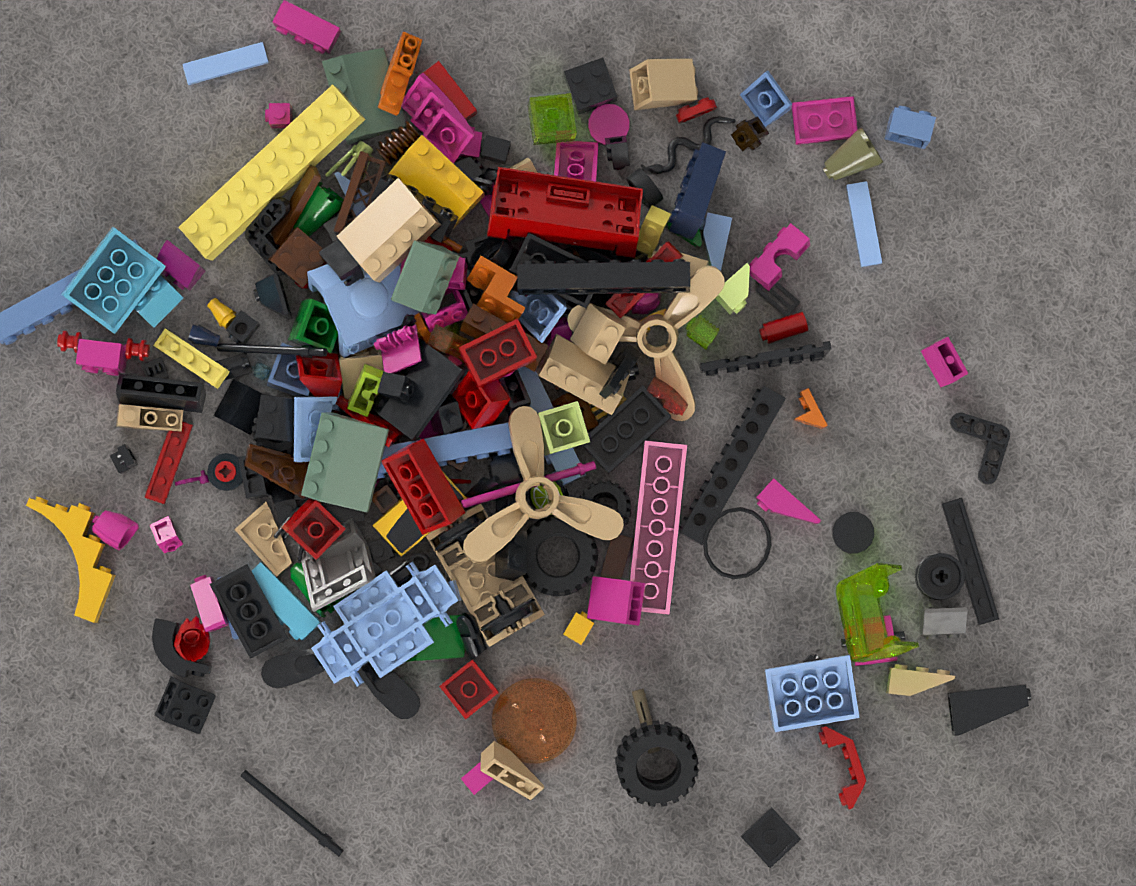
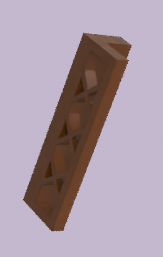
(353, 189)

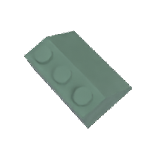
(425, 277)

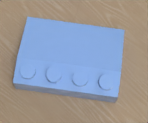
(811, 693)

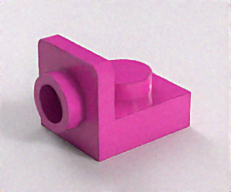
(166, 535)

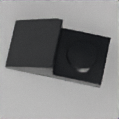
(283, 501)

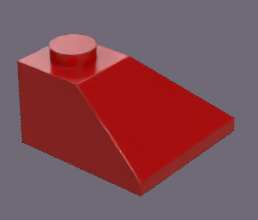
(321, 374)

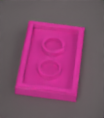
(824, 120)

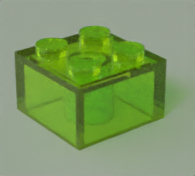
(552, 119)

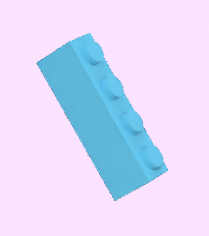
(285, 604)

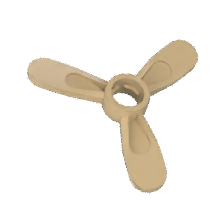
(704, 287)
(504, 525)

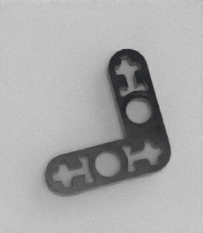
(263, 236)
(992, 443)

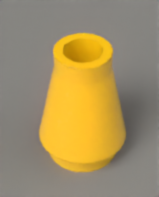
(221, 312)

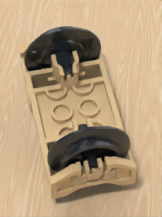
(480, 590)

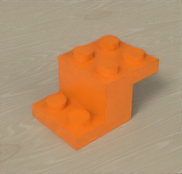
(496, 286)

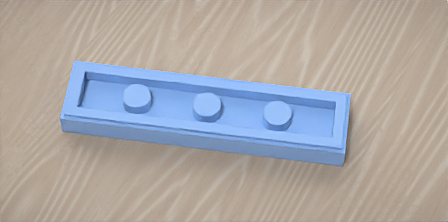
(225, 63)
(864, 224)

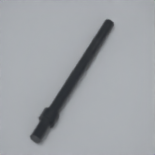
(305, 351)
(324, 839)

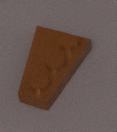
(277, 467)

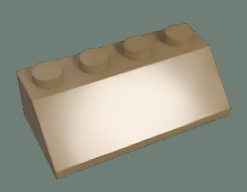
(579, 373)

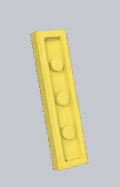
(191, 358)

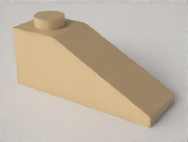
(509, 770)

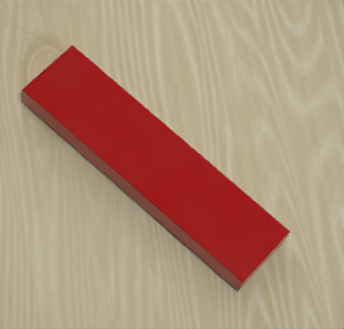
(168, 464)

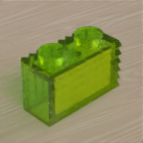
(701, 331)

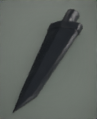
(484, 486)

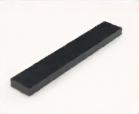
(970, 560)

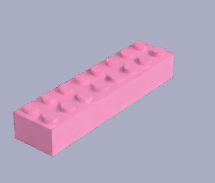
(658, 523)

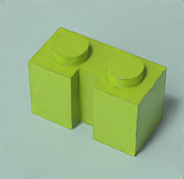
(363, 392)

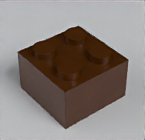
(297, 256)

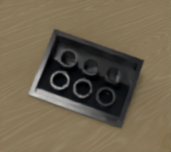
(433, 382)

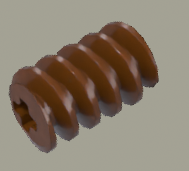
(398, 143)

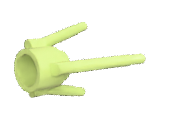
(354, 152)

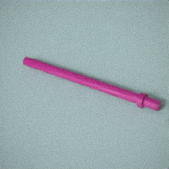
(579, 469)

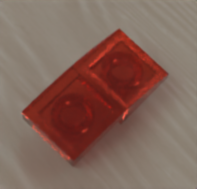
(674, 401)

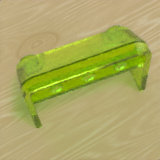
(863, 615)

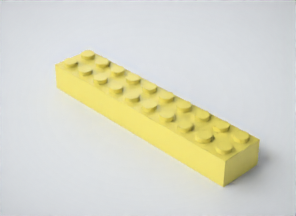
(271, 172)

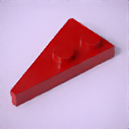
(393, 434)

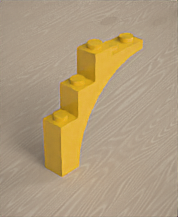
(74, 525)

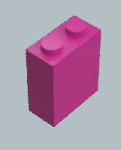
(616, 600)

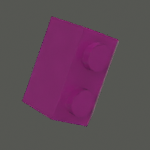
(179, 266)

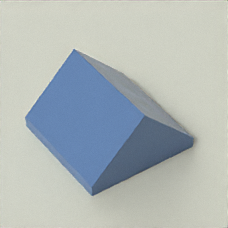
(766, 99)

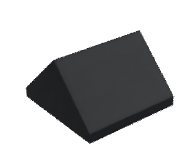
(239, 406)

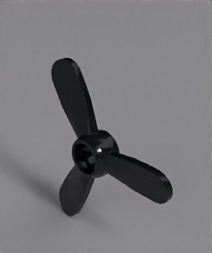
(303, 665)

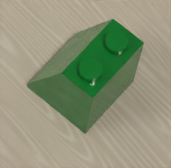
(314, 326)
(446, 641)

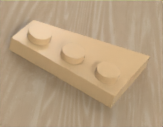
(259, 534)

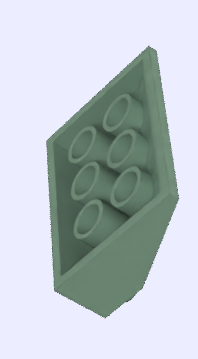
(361, 80)
(344, 461)

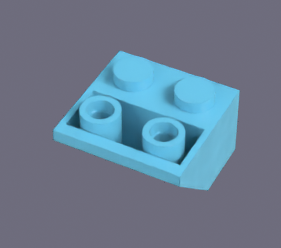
(158, 301)

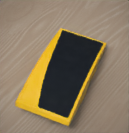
(399, 526)

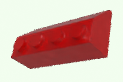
(423, 487)

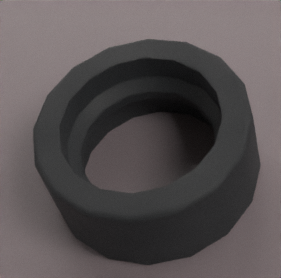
(651, 193)

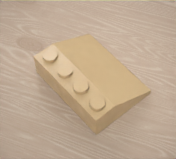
(387, 229)

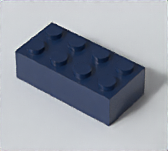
(696, 190)

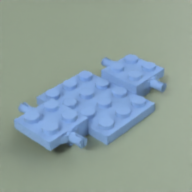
(384, 623)

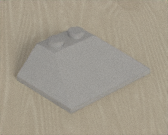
(339, 569)

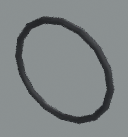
(705, 546)

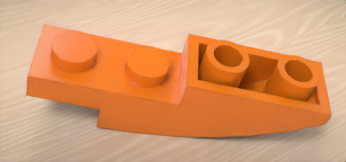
(398, 73)

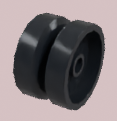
(951, 572)

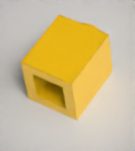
(579, 627)

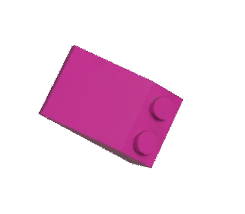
(576, 160)

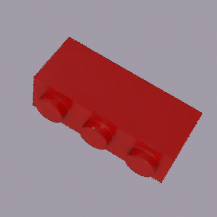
(448, 86)

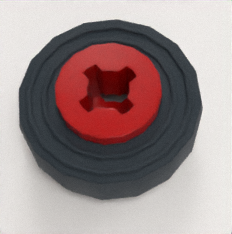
(232, 472)

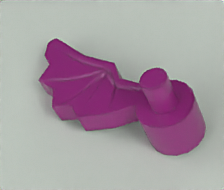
(203, 479)

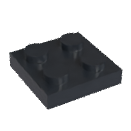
(770, 837)

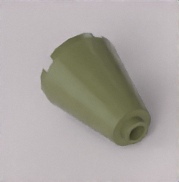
(852, 156)

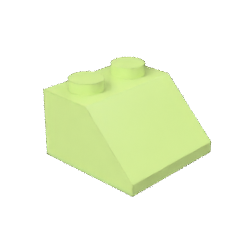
(735, 291)
(563, 428)

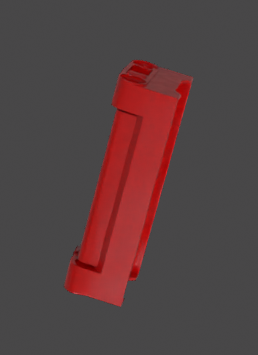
(566, 211)

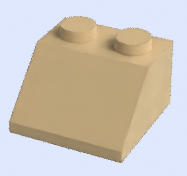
(598, 333)

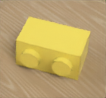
(652, 230)

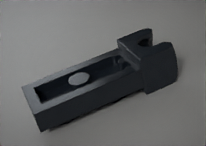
(623, 363)

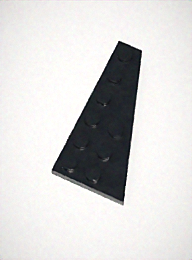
(772, 358)

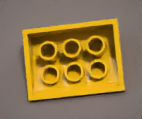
(438, 178)

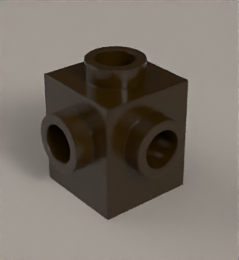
(749, 134)

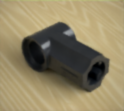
(402, 575)

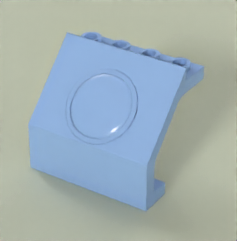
(359, 310)

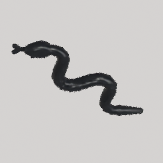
(658, 169)

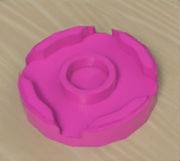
(608, 122)

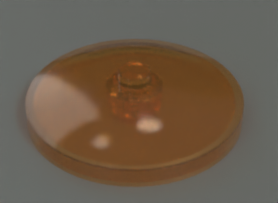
(534, 720)

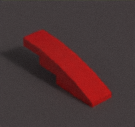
(622, 303)

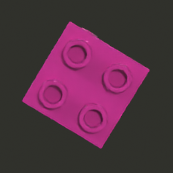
(399, 349)

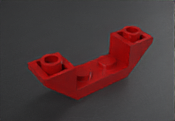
(850, 792)

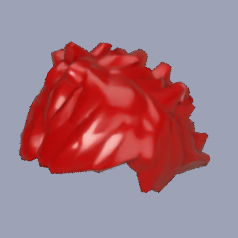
(192, 640)

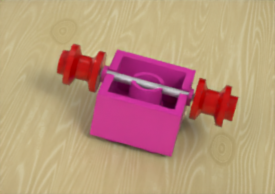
(102, 355)

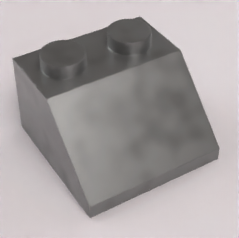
(943, 621)

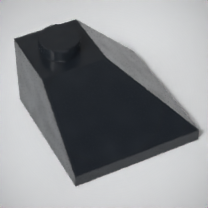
(272, 295)

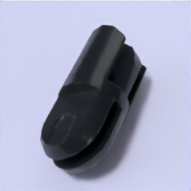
(471, 635)

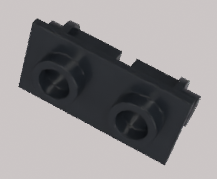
(237, 365)

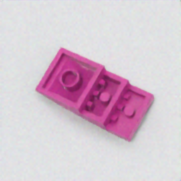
(437, 118)

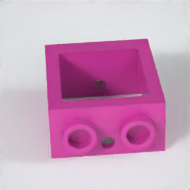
(448, 314)

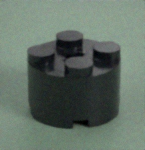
(505, 468)

